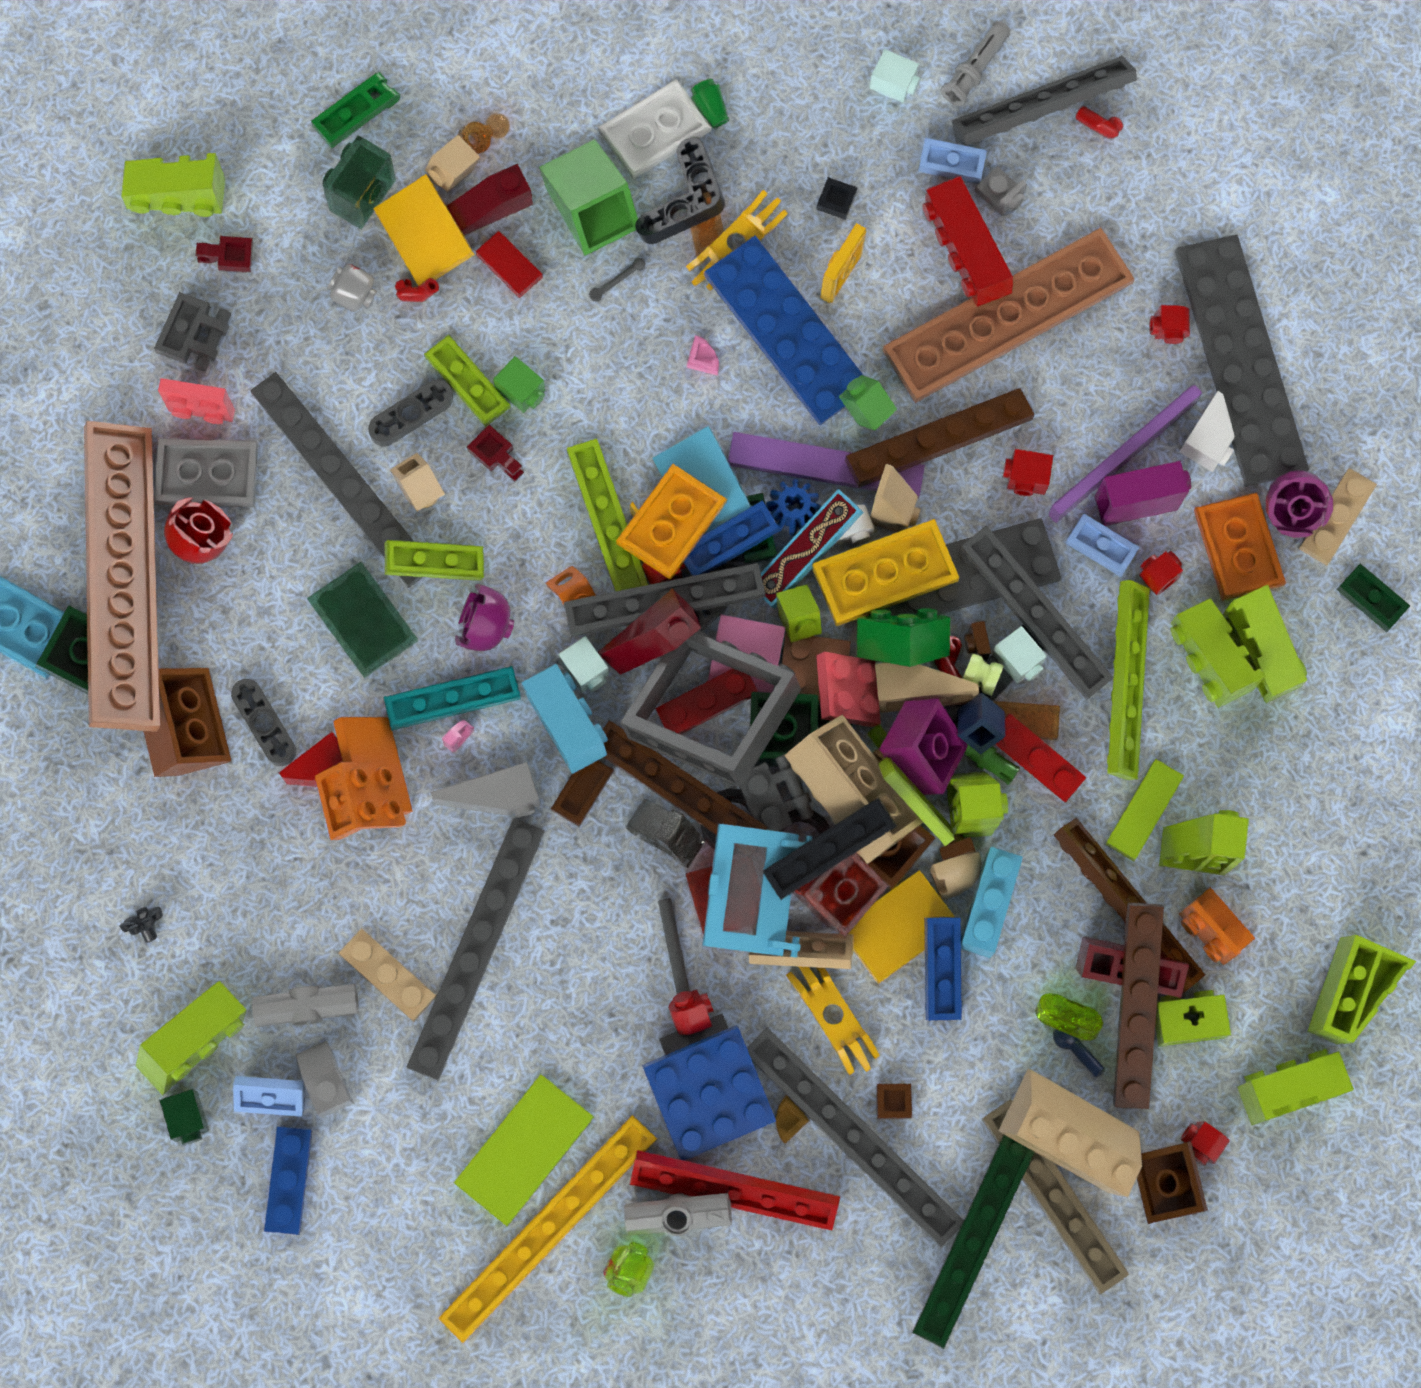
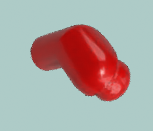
(1106, 128)
(424, 291)

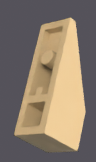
(894, 502)
(920, 682)

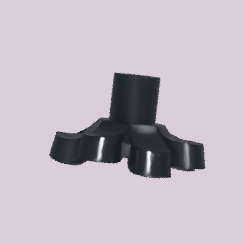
(143, 923)

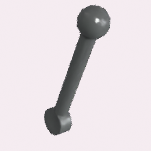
(596, 294)

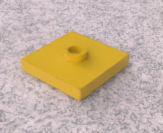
(843, 263)

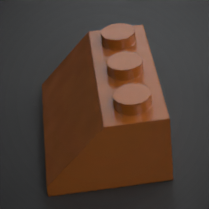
(190, 724)

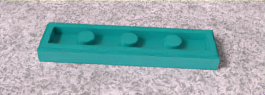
(451, 698)

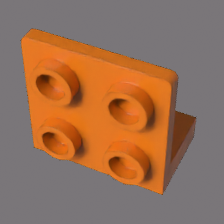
(359, 798)
(1216, 927)

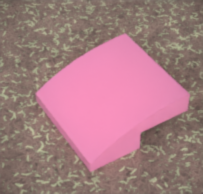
(749, 638)

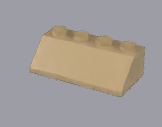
(848, 777)
(1074, 1134)

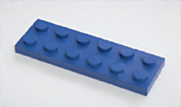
(784, 327)

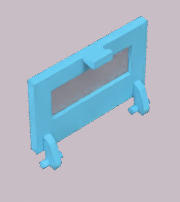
(741, 902)

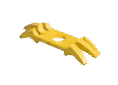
(744, 225)
(846, 1030)

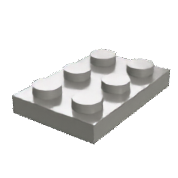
(206, 470)

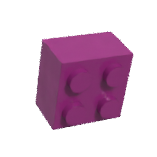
(925, 745)

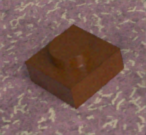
(977, 640)
(957, 847)
(894, 1101)

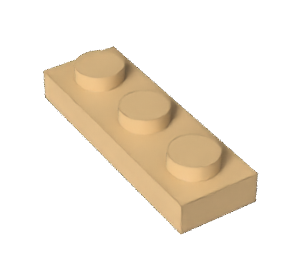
(1347, 504)
(816, 950)
(387, 975)

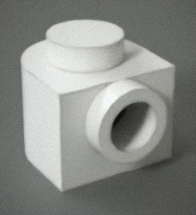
(860, 530)

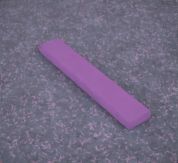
(1124, 453)
(804, 461)

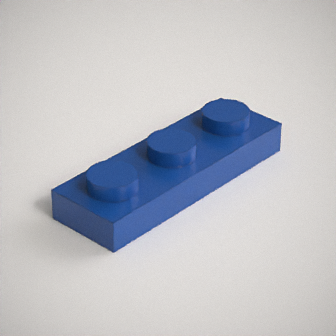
(731, 539)
(943, 968)
(288, 1180)

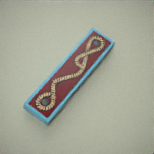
(809, 545)

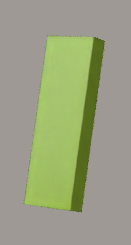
(467, 380)
(434, 560)
(916, 800)
(1144, 810)

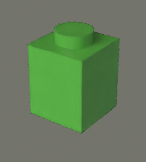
(520, 385)
(867, 402)

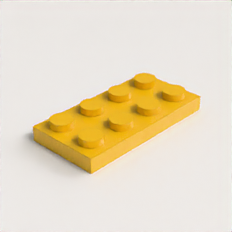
(885, 572)

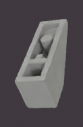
(499, 792)

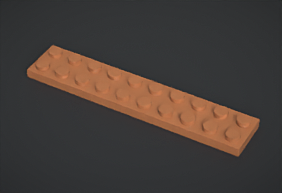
(121, 578)

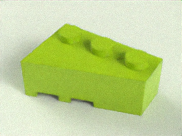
(174, 186)
(1262, 631)
(1214, 653)
(975, 804)
(1205, 843)
(1355, 988)
(190, 1037)
(1294, 1086)

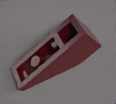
(491, 200)
(652, 634)
(1104, 962)

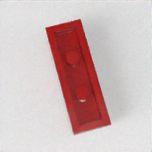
(706, 701)
(1040, 759)

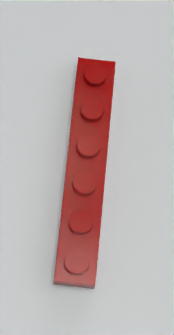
(744, 1191)

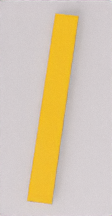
(546, 1229)

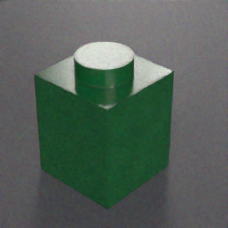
(184, 1117)

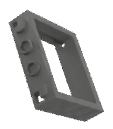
(728, 768)

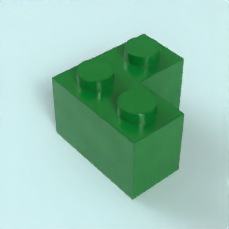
(903, 638)

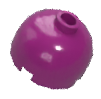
(1298, 503)
(484, 620)

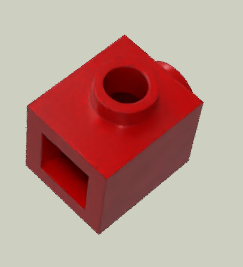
(1028, 472)

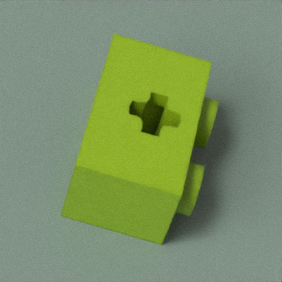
(1211, 1022)

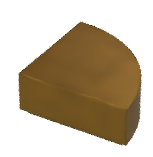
(789, 1119)

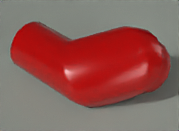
(947, 664)

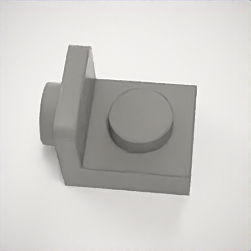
(1001, 191)

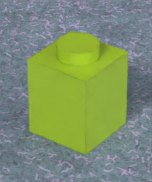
(799, 613)

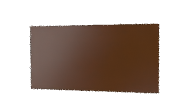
(582, 792)

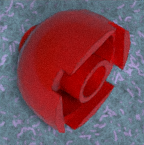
(197, 531)

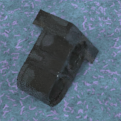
(666, 832)

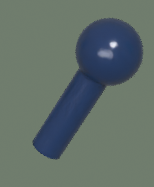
(1070, 1042)

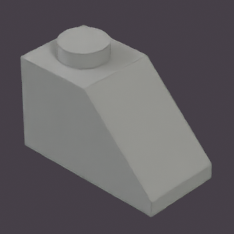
(323, 1080)

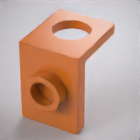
(575, 588)

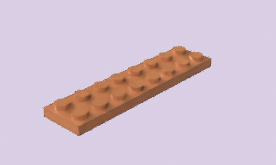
(1040, 300)

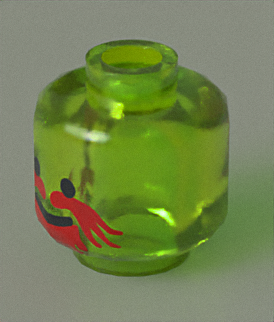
(628, 1269)

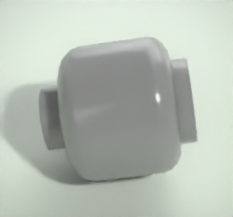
(352, 287)

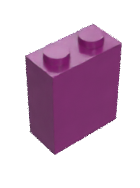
(1142, 493)

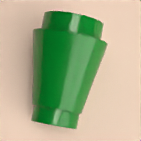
(710, 102)

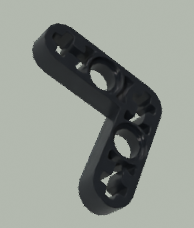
(693, 202)

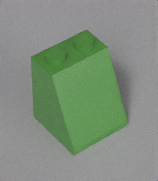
(590, 196)

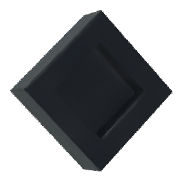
(836, 198)

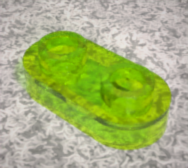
(1069, 1016)

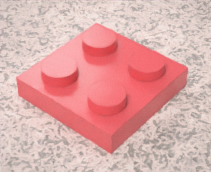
(196, 400)
(848, 689)

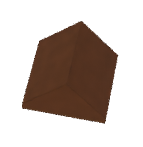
(901, 857)
(1170, 1183)

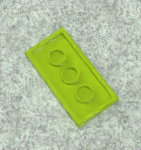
(523, 1150)

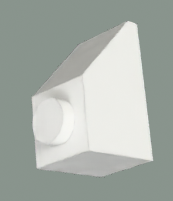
(1211, 436)

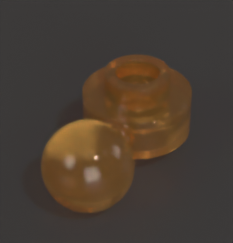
(496, 126)

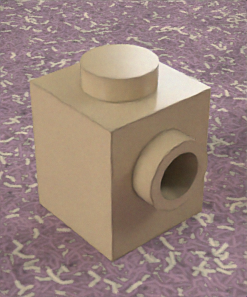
(452, 163)
(417, 482)

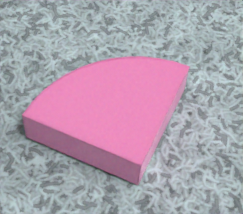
(703, 357)
(457, 735)

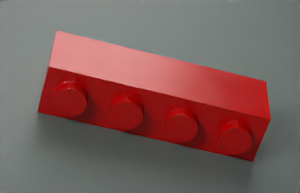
(968, 242)

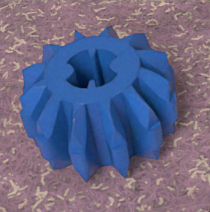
(790, 496)

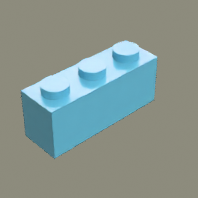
(565, 718)
(990, 902)

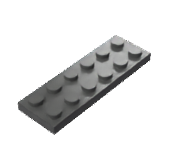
(1027, 545)

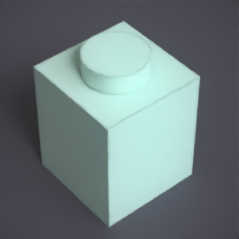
(895, 76)
(1020, 655)
(584, 665)

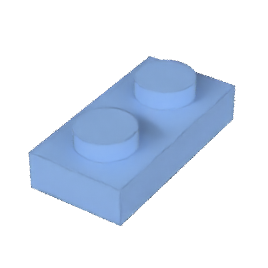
(952, 160)
(1102, 545)
(268, 1096)

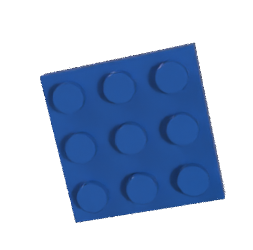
(709, 1093)

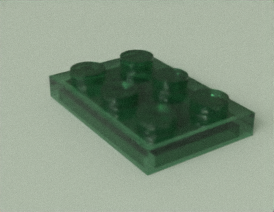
(362, 619)

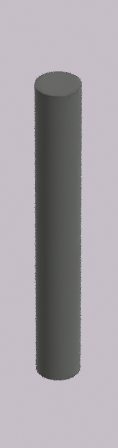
(673, 945)

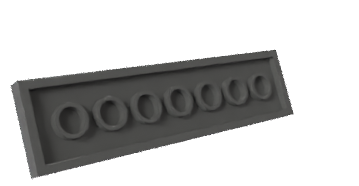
(1241, 359)

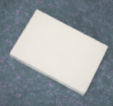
(654, 128)

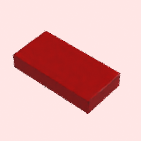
(509, 264)

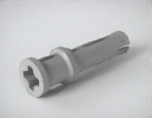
(969, 72)

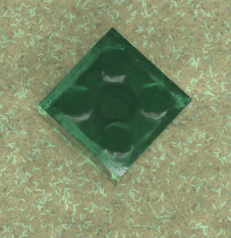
(358, 181)

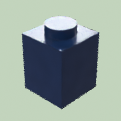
(981, 723)

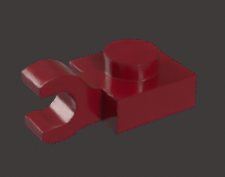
(231, 253)
(494, 451)

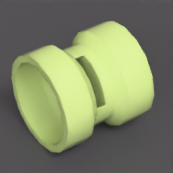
(983, 674)

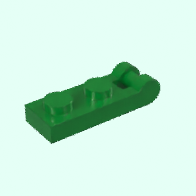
(355, 110)

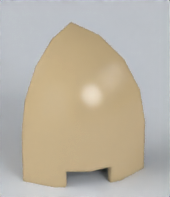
(956, 874)

